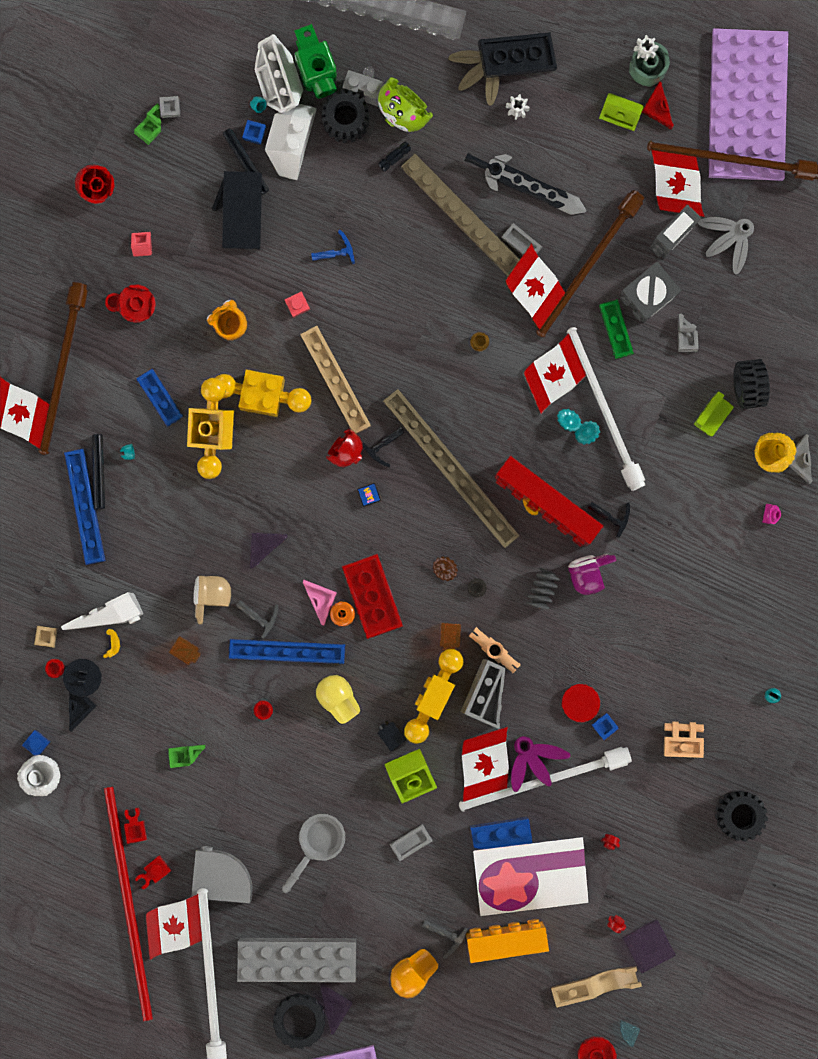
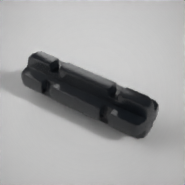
(394, 156)

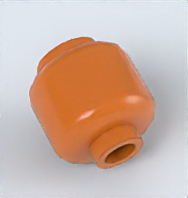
(349, 611)

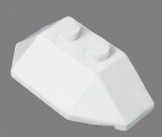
(277, 75)
(289, 140)

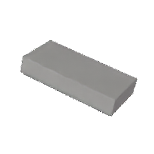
(519, 240)
(411, 842)

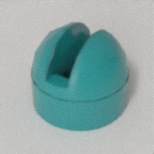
(261, 107)
(128, 451)
(771, 699)

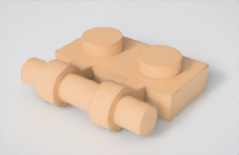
(684, 746)

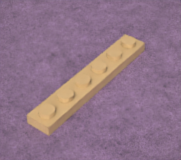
(335, 380)

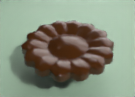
(445, 568)

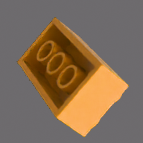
(507, 941)

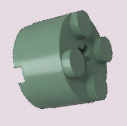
(650, 74)

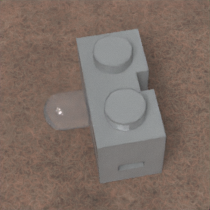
(364, 85)

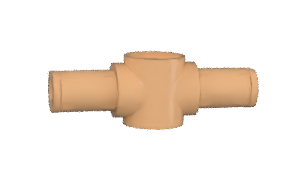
(503, 658)

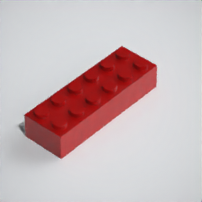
(548, 502)

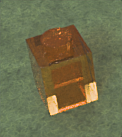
(450, 635)
(185, 651)

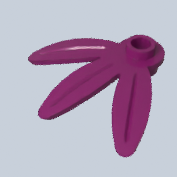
(536, 765)

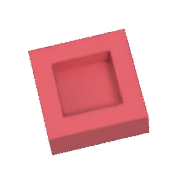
(297, 304)

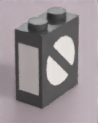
(675, 232)
(650, 292)

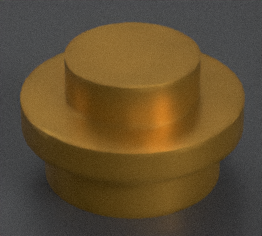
(479, 341)

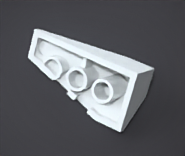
(119, 610)

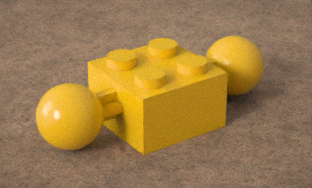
(264, 393)
(210, 428)
(435, 696)

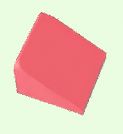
(141, 244)

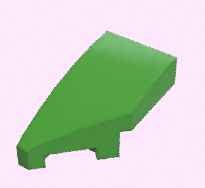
(151, 126)
(183, 755)

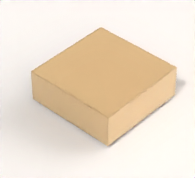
(45, 636)

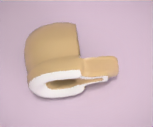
(210, 592)

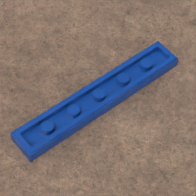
(84, 506)
(287, 651)

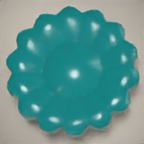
(569, 420)
(587, 433)

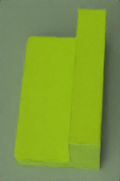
(621, 112)
(713, 414)

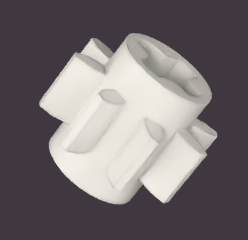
(642, 52)
(518, 101)

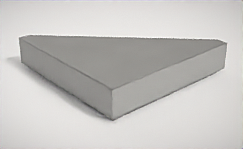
(802, 460)

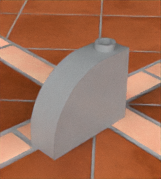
(221, 875)

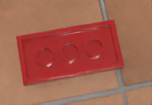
(372, 596)

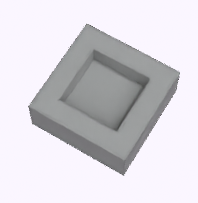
(169, 107)

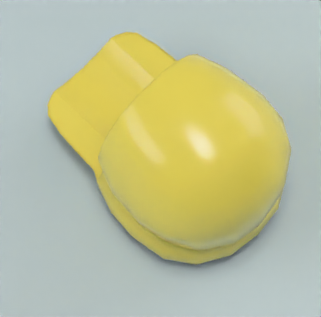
(337, 697)

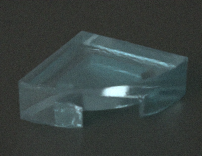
(629, 1032)

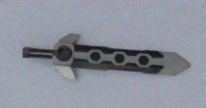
(526, 184)

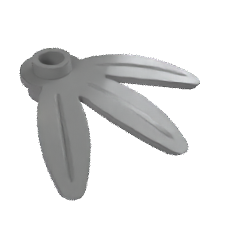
(735, 233)

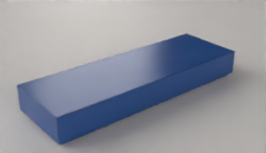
(159, 397)

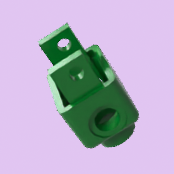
(315, 56)

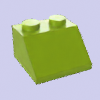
(410, 776)

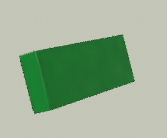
(616, 329)

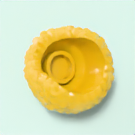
(775, 452)

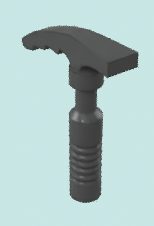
(253, 615)
(442, 931)

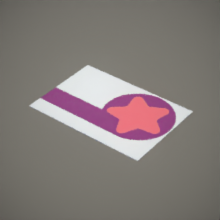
(531, 876)

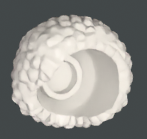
(39, 776)

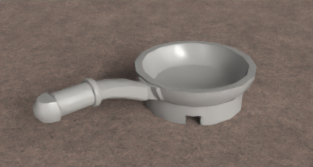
(320, 839)

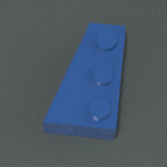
(501, 833)

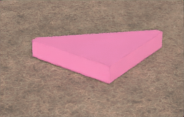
(321, 599)

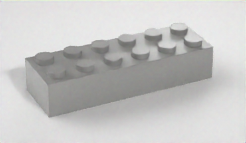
(296, 960)

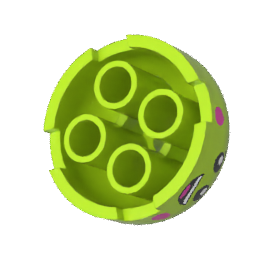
(402, 107)

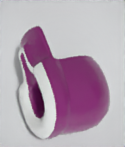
(586, 573)

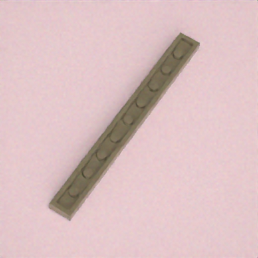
(460, 214)
(451, 468)

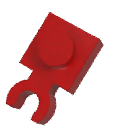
(134, 830)
(155, 871)

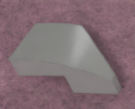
(687, 335)

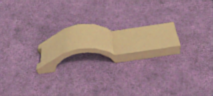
(595, 985)

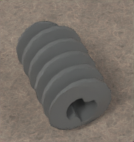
(543, 589)

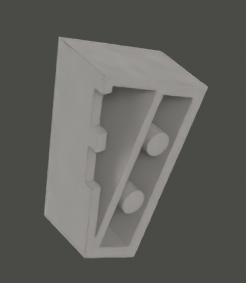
(486, 694)

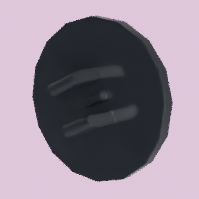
(82, 677)

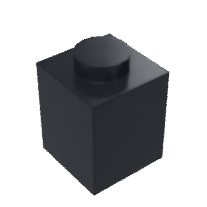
(391, 735)

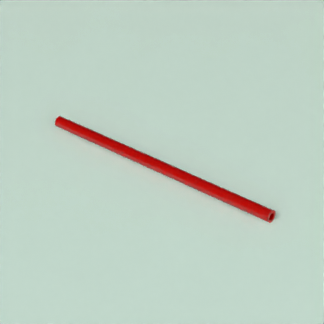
(128, 904)

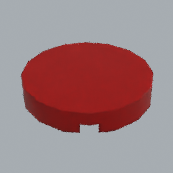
(136, 303)
(580, 703)
(596, 1048)

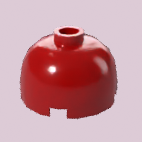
(94, 183)
(346, 449)

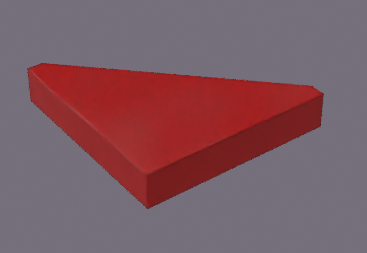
(658, 108)

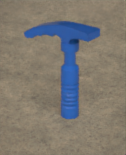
(331, 253)

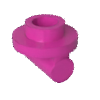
(771, 514)

